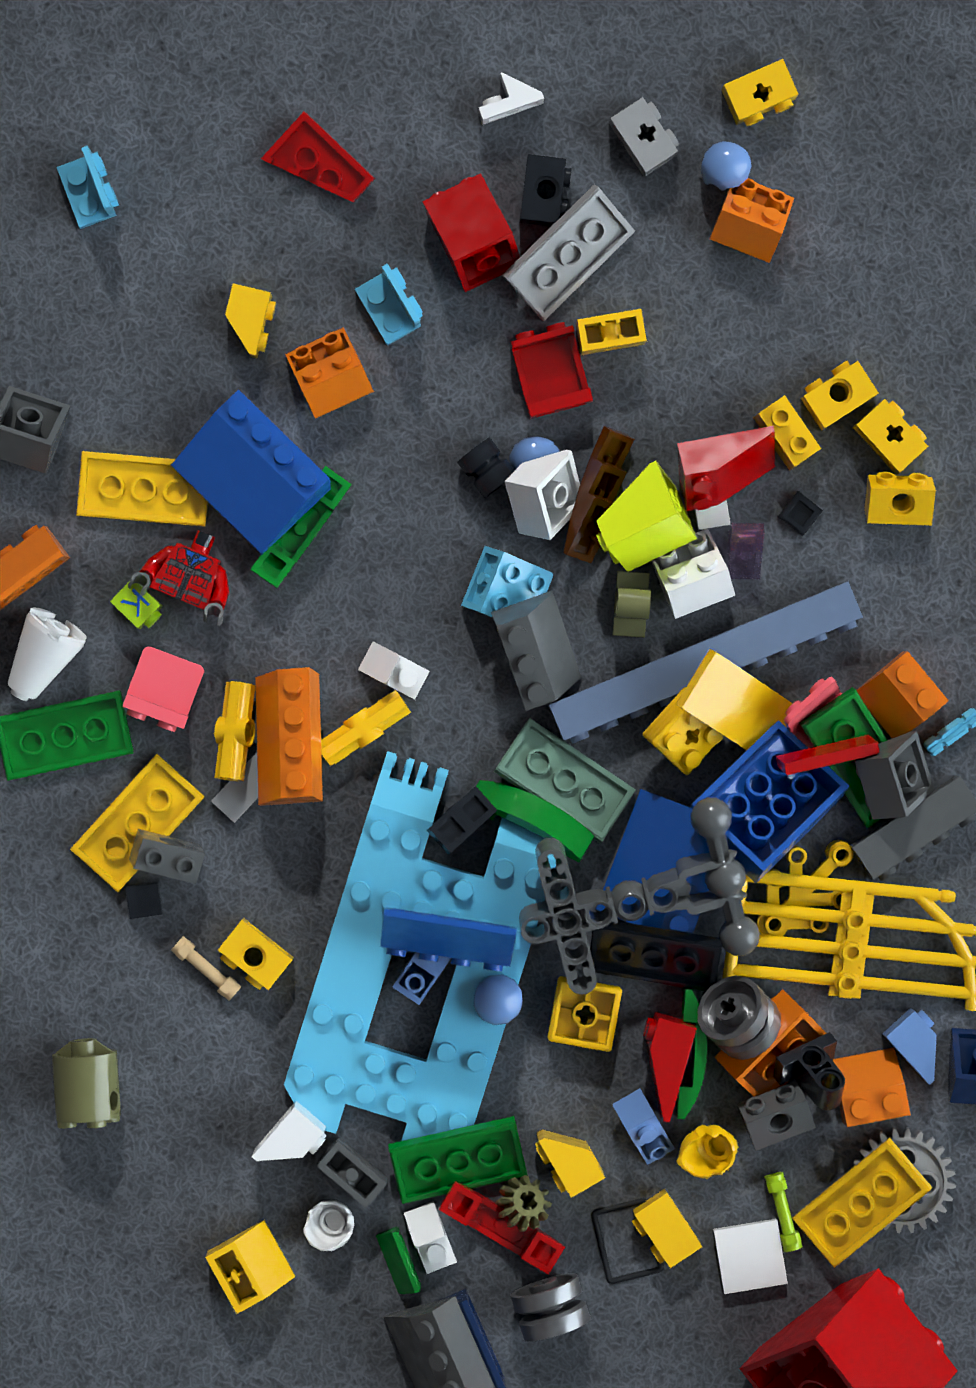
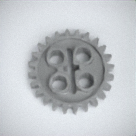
(927, 1162)

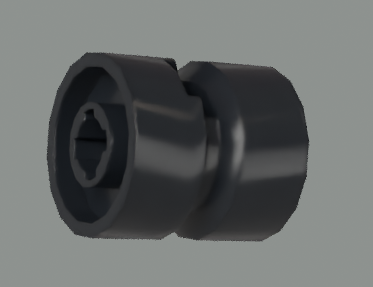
(486, 467)

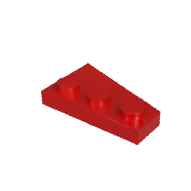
(319, 158)

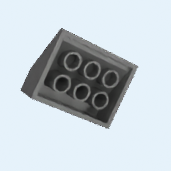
(438, 1346)

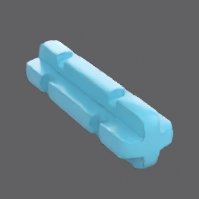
(951, 732)

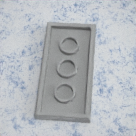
(568, 252)

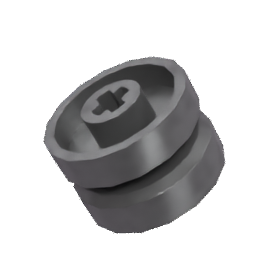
(739, 1017)
(550, 1307)

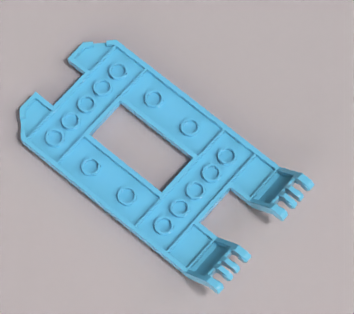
(331, 1055)

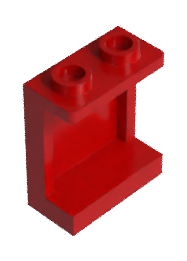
(550, 370)

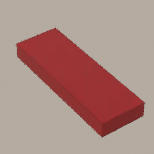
(827, 754)

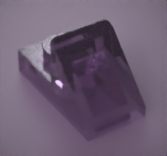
(745, 550)

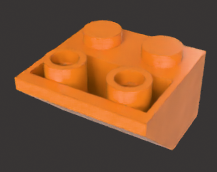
(752, 219)
(329, 372)

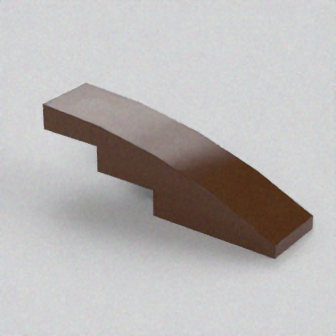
(597, 492)

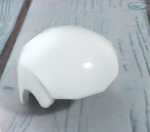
(339, 1223)

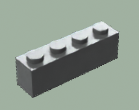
(905, 836)

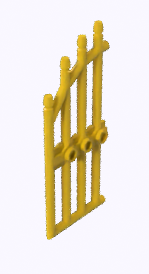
(852, 937)

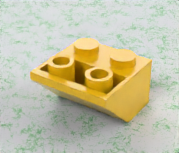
(572, 1162)
(250, 1266)

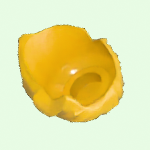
(707, 1151)

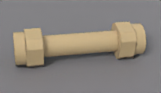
(185, 950)

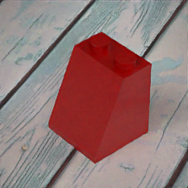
(472, 231)

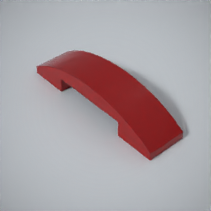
(482, 1215)

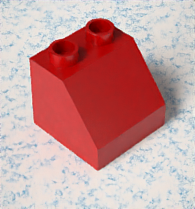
(853, 1339)

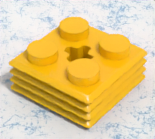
(681, 737)
(597, 1030)

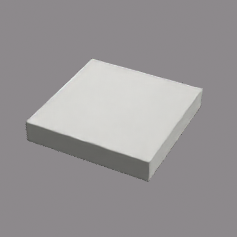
(750, 1256)

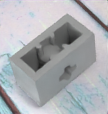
(628, 128)

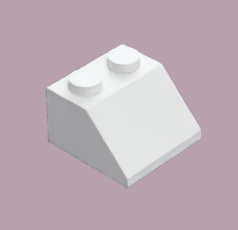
(543, 494)
(292, 1136)

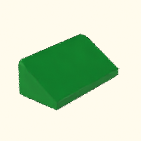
(399, 1261)

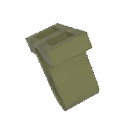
(631, 604)

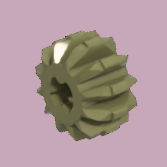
(513, 1203)

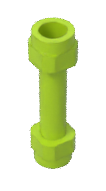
(777, 1185)

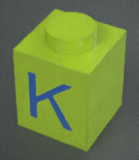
(137, 608)

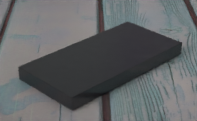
(656, 955)

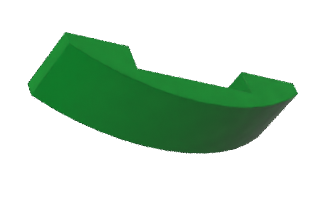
(288, 549)
(538, 817)
(689, 1092)

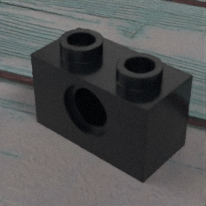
(544, 171)

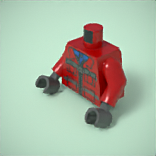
(188, 575)

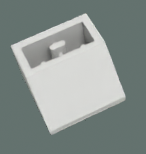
(694, 575)

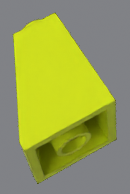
(645, 520)

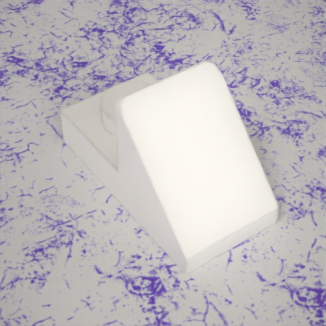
(518, 99)
(393, 670)
(430, 1237)

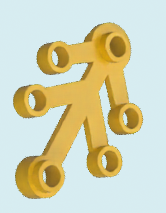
(804, 896)

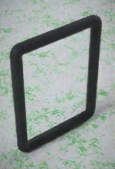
(603, 1254)

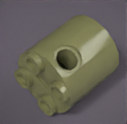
(86, 1084)

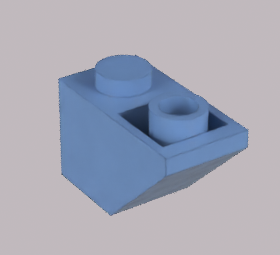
(419, 977)
(643, 1126)

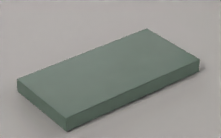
(564, 778)

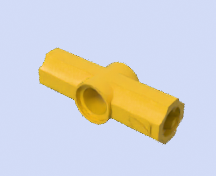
(363, 727)
(234, 731)

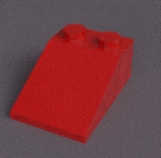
(723, 465)
(668, 1051)

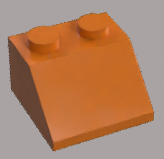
(901, 695)
(872, 1088)

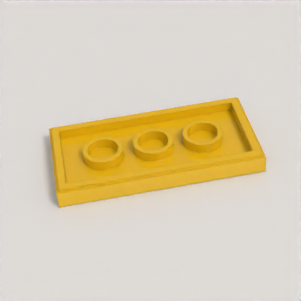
(137, 490)
(732, 701)
(151, 802)
(862, 1202)

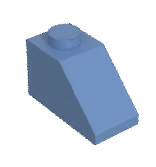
(915, 1042)

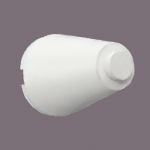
(42, 652)

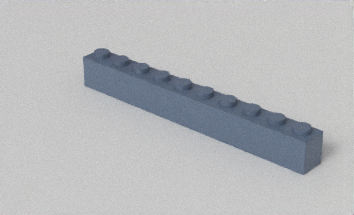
(742, 646)

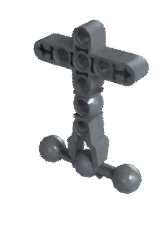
(722, 876)

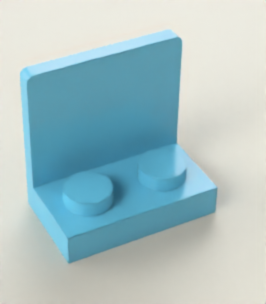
(86, 191)
(389, 305)
(503, 581)

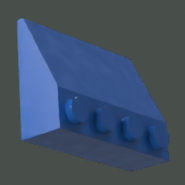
(251, 472)
(770, 807)
(653, 843)
(447, 937)

